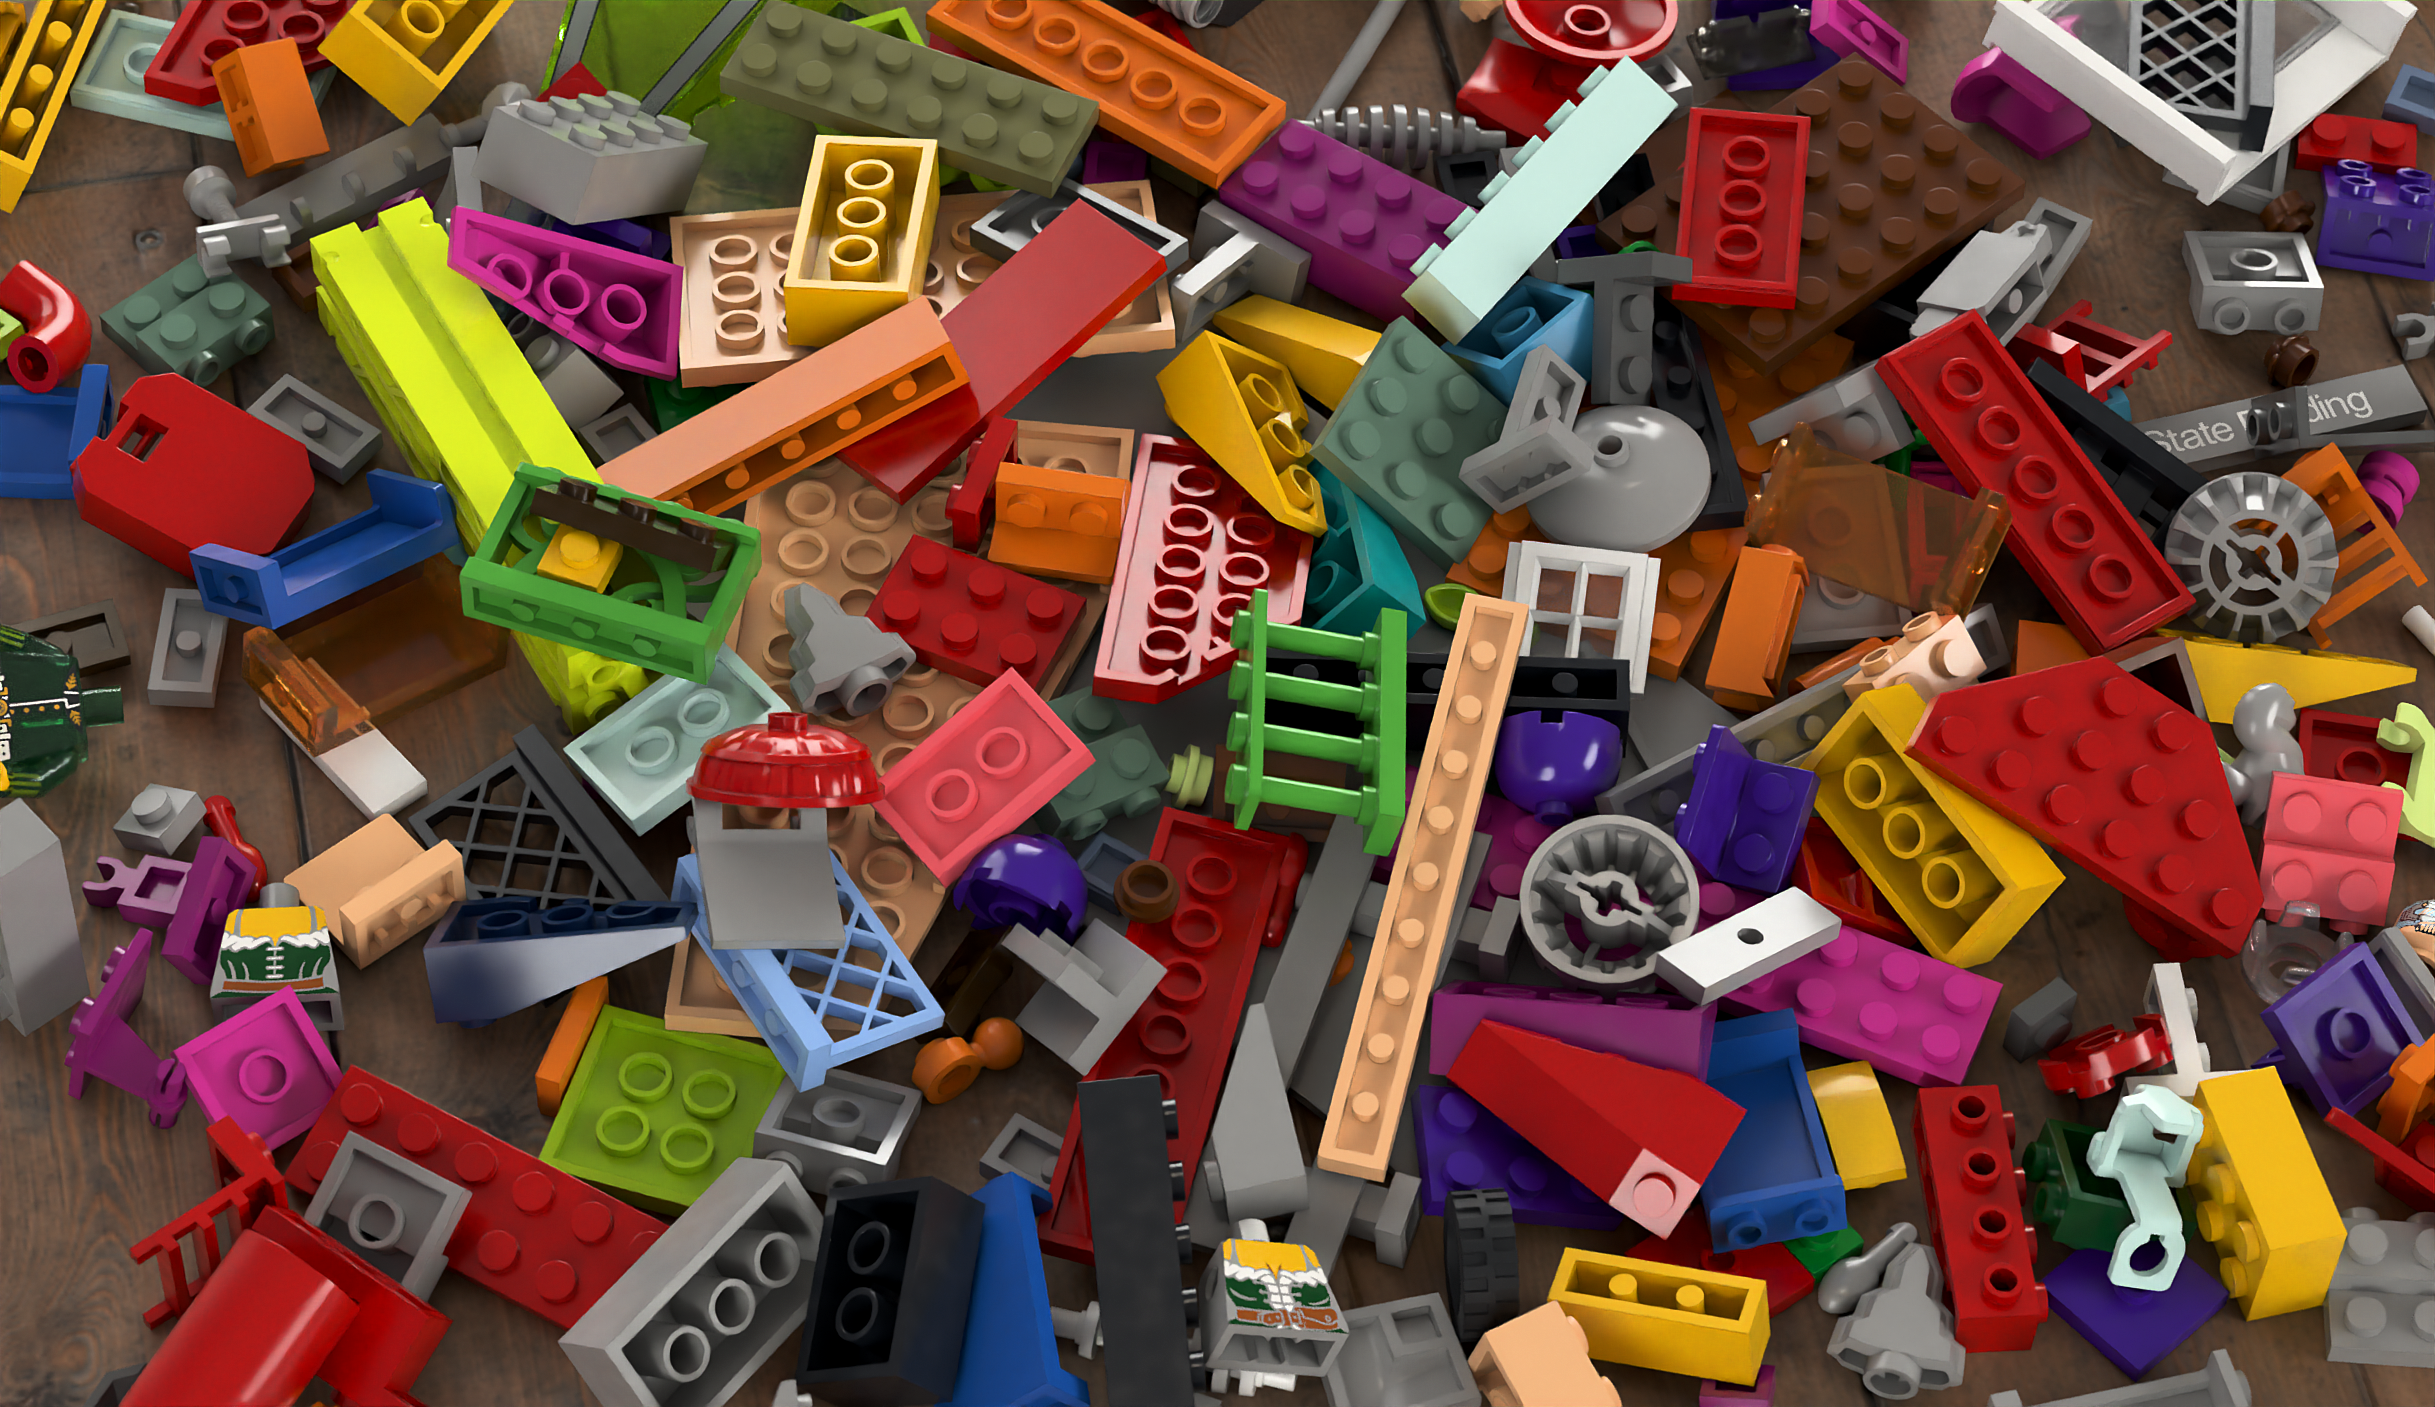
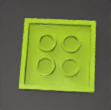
(660, 1110)

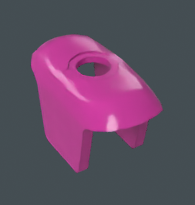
(2017, 105)

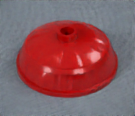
(786, 766)

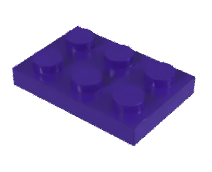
(1471, 1148)

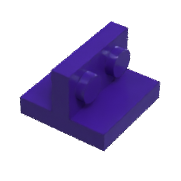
(2339, 1032)

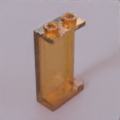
(374, 660)

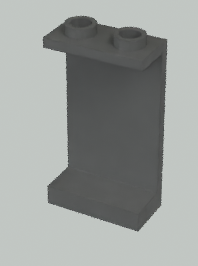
(2281, 430)

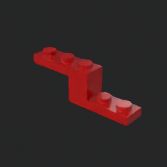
(389, 1336)

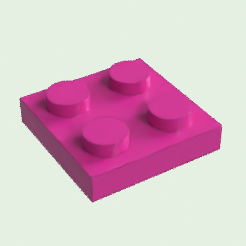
(262, 1069)

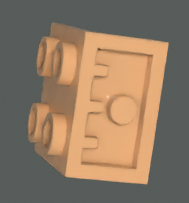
(380, 888)

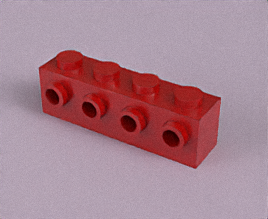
(1977, 1217)

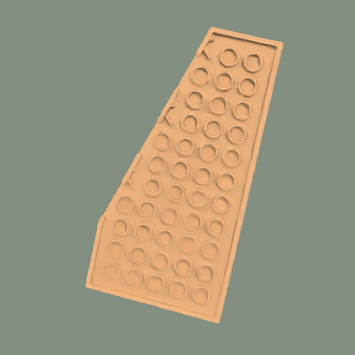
(844, 540)

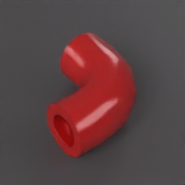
(55, 328)

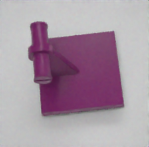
(113, 1050)

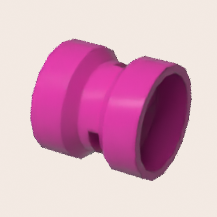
(2378, 475)

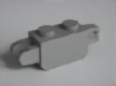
(1995, 277)

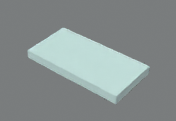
(114, 80)

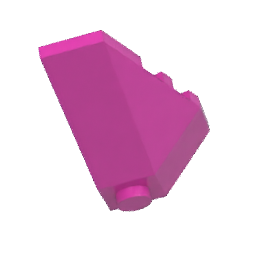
(589, 292)

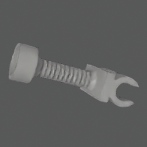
(230, 238)

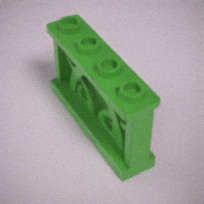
(611, 625)

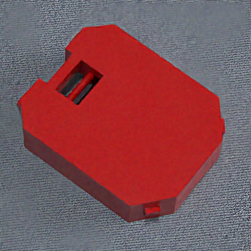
(207, 481)

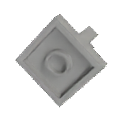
(1845, 414)
(1086, 990)

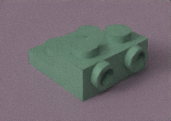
(190, 323)
(1122, 779)

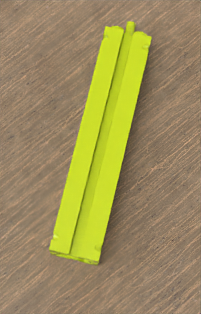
(463, 411)

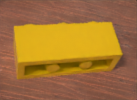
(1665, 1315)

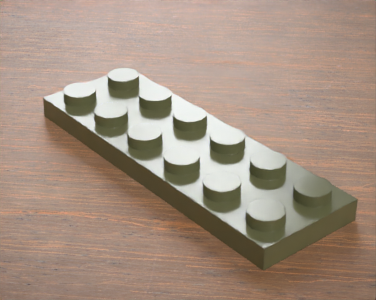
(900, 89)

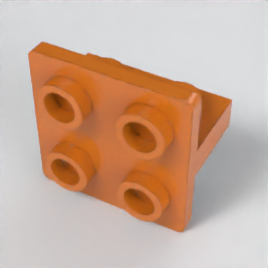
(1058, 522)

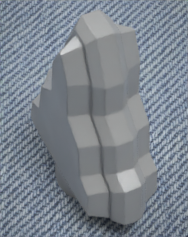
(840, 656)
(1902, 1331)

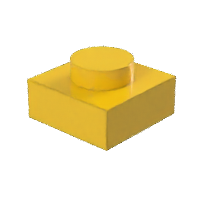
(580, 559)

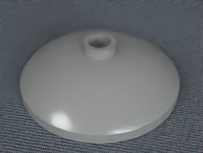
(1641, 487)

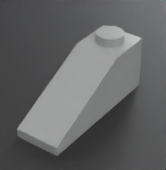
(1254, 1136)

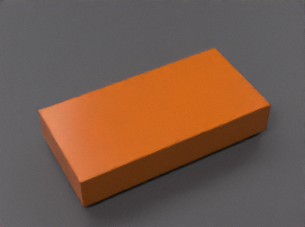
(569, 1044)

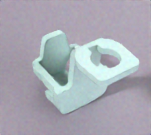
(2144, 1172)

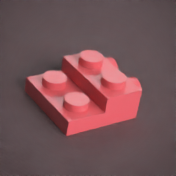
(2329, 848)

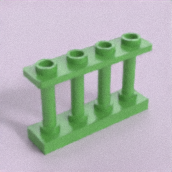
(1377, 702)

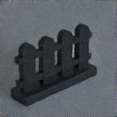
(2136, 468)

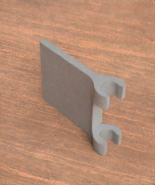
(766, 882)

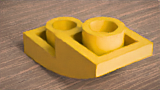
(1857, 1125)

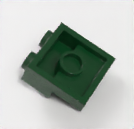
(2074, 1202)

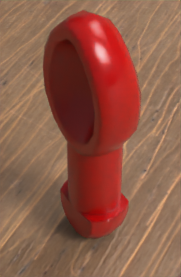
(223, 824)
(1290, 875)

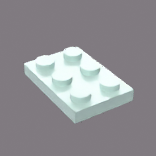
(654, 740)

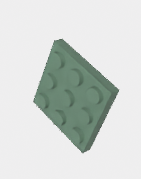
(1405, 440)

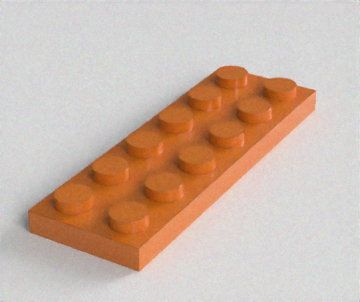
(1144, 82)

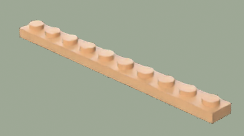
(1423, 889)

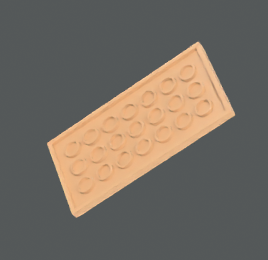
(739, 263)

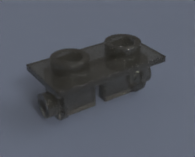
(1744, 47)

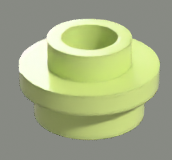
(1189, 777)

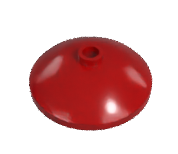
(1594, 30)

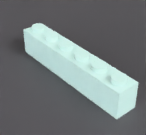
(1539, 200)

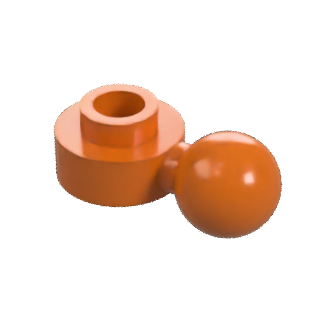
(951, 1064)

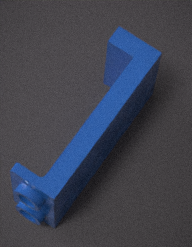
(48, 431)
(403, 526)
(1776, 1167)
(1009, 1329)

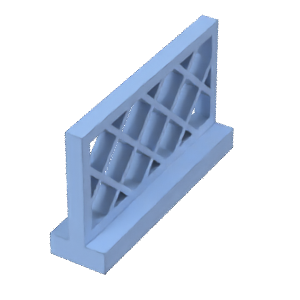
(785, 1011)

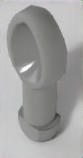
(1855, 1275)

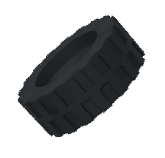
(1480, 1261)

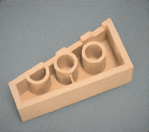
(1539, 1364)

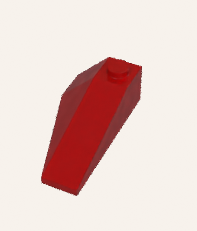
(1613, 1124)

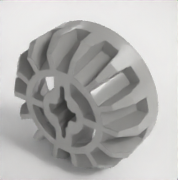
(2207, 520)
(1588, 870)

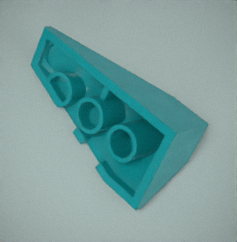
(1356, 566)

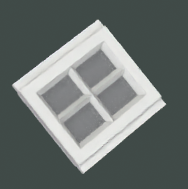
(1585, 603)

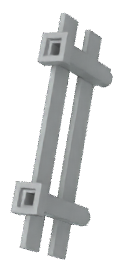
(1329, 906)

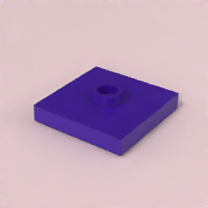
(2129, 1323)

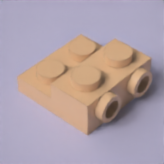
(1931, 656)

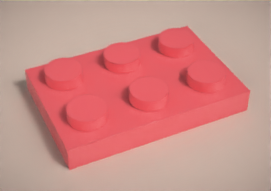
(980, 776)

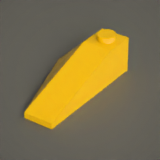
(1317, 349)
(1249, 422)
(2229, 671)

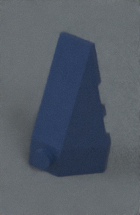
(510, 954)

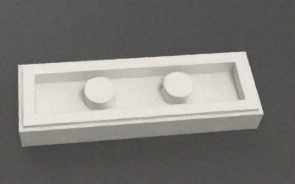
(368, 772)

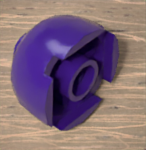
(1556, 766)
(1025, 883)

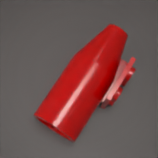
(248, 1334)

